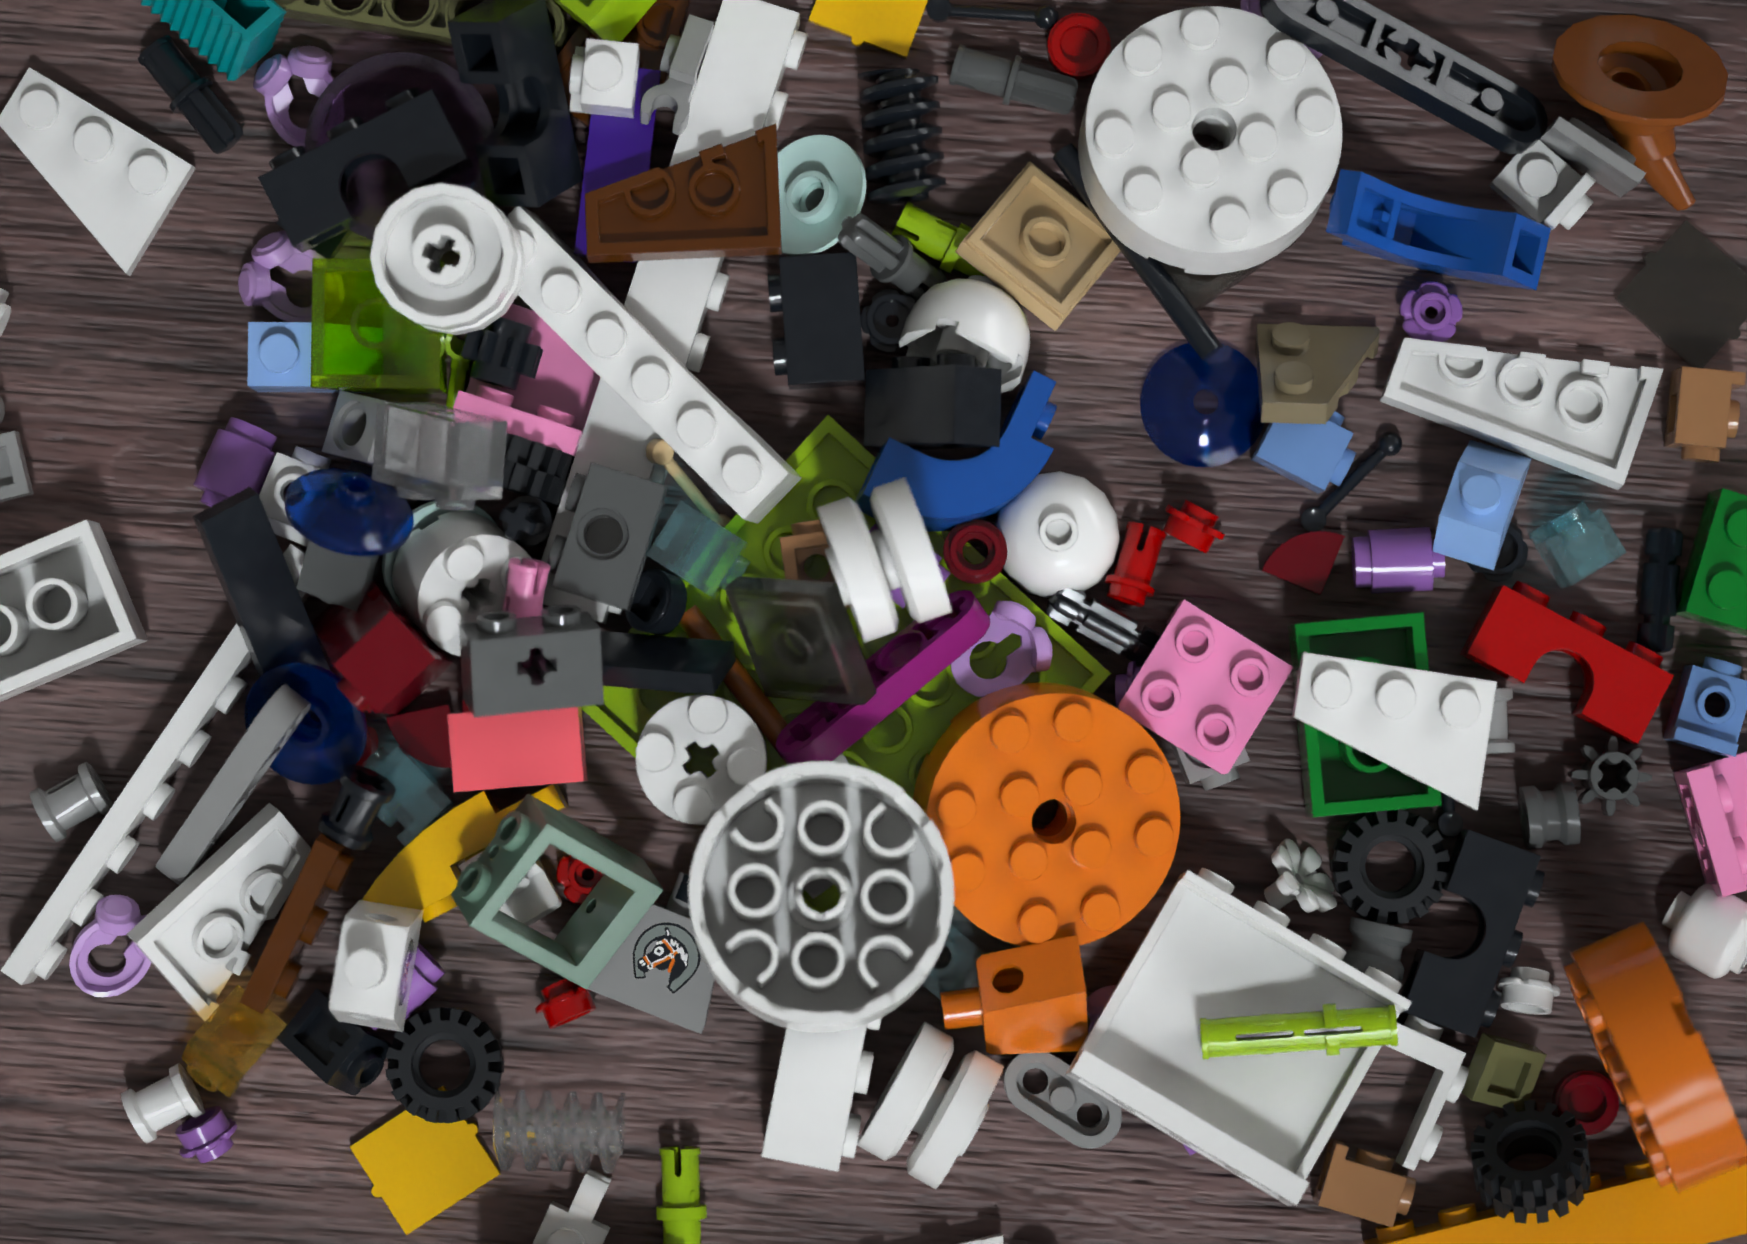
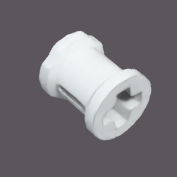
(162, 1103)

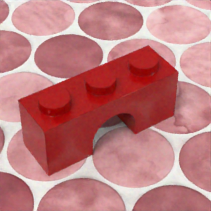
(1619, 683)

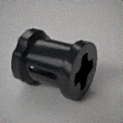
(356, 807)

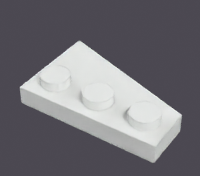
(97, 165)
(1405, 717)
(213, 916)

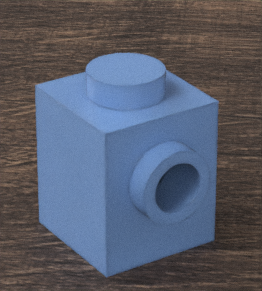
(1307, 452)

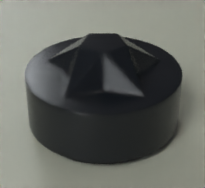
(658, 603)

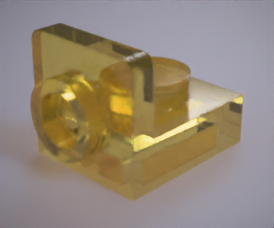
(230, 1044)

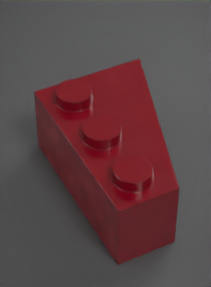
(379, 653)

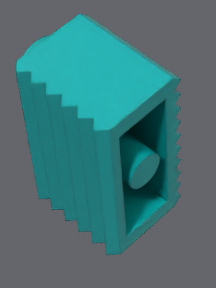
(226, 31)

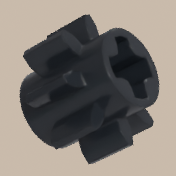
(502, 353)

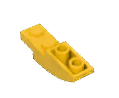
(427, 869)

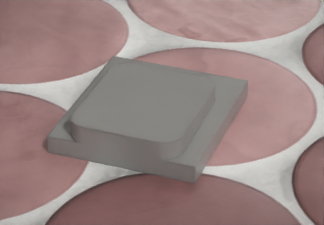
(1593, 154)

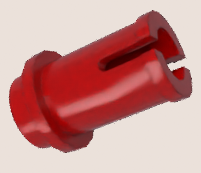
(1135, 568)

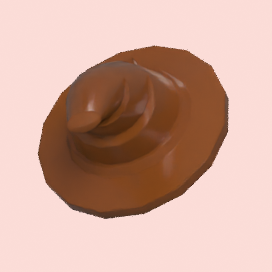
(1643, 84)

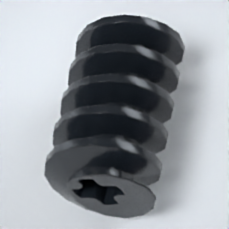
(901, 135)

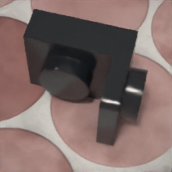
(336, 1051)

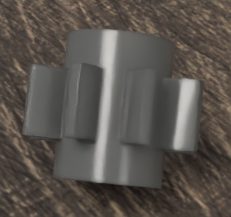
(1627, 776)

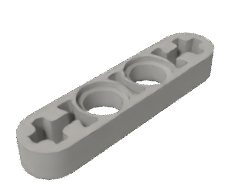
(233, 784)

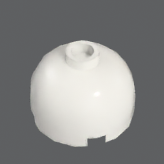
(970, 319)
(1058, 534)

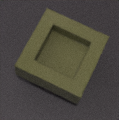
(1503, 1072)

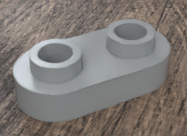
(1059, 1101)

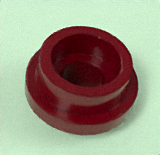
(995, 544)

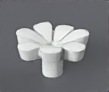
(1299, 879)

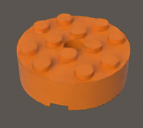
(1111, 823)
(1656, 1059)

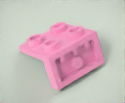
(545, 408)
(1204, 687)
(1717, 818)

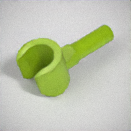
(459, 368)

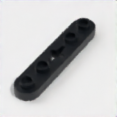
(1438, 77)

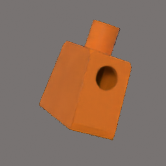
(1025, 999)

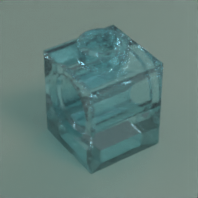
(699, 550)

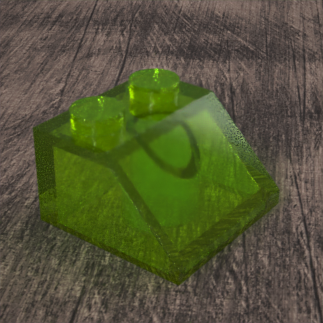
(364, 341)

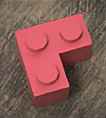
(516, 749)

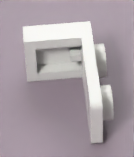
(1421, 1041)

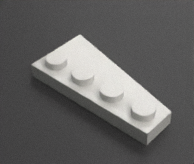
(1545, 408)

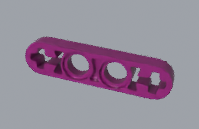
(897, 673)

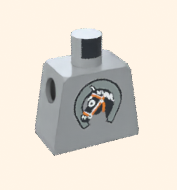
(661, 966)

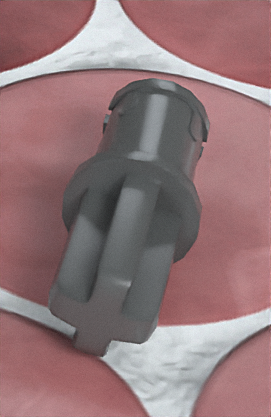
(1013, 80)
(888, 256)

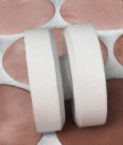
(418, 234)
(883, 560)
(936, 1108)

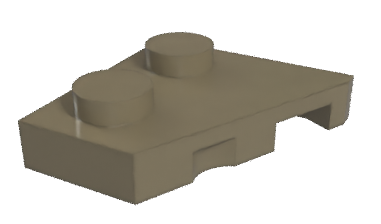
(1308, 368)

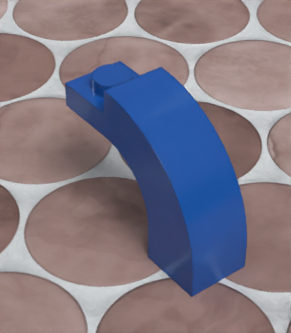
(1436, 234)
(974, 487)

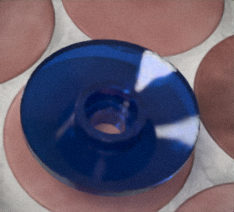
(1183, 431)
(348, 512)
(315, 749)

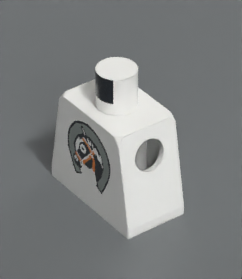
(375, 965)

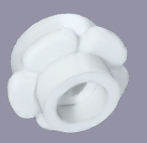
(1528, 991)

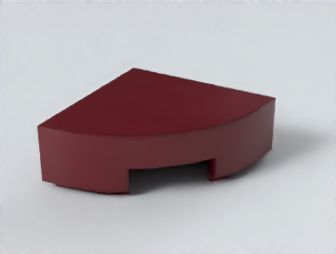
(1305, 560)
(424, 734)

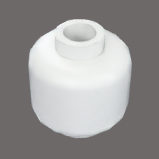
(1708, 931)

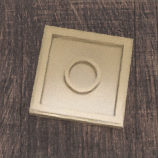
(1040, 246)

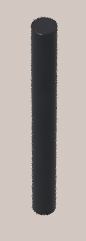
(1150, 271)

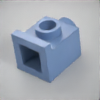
(1690, 722)

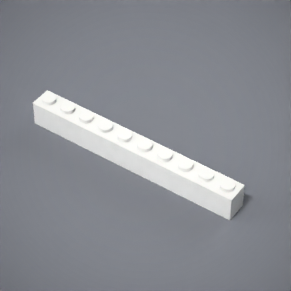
(671, 297)

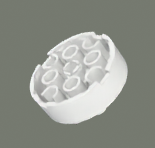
(1221, 78)
(833, 965)

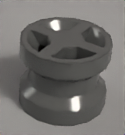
(1549, 815)
(1377, 946)

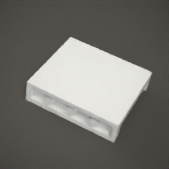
(1226, 960)

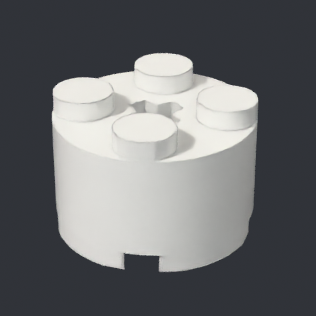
(453, 574)
(665, 752)

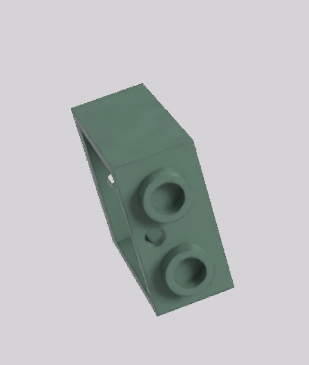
(596, 926)

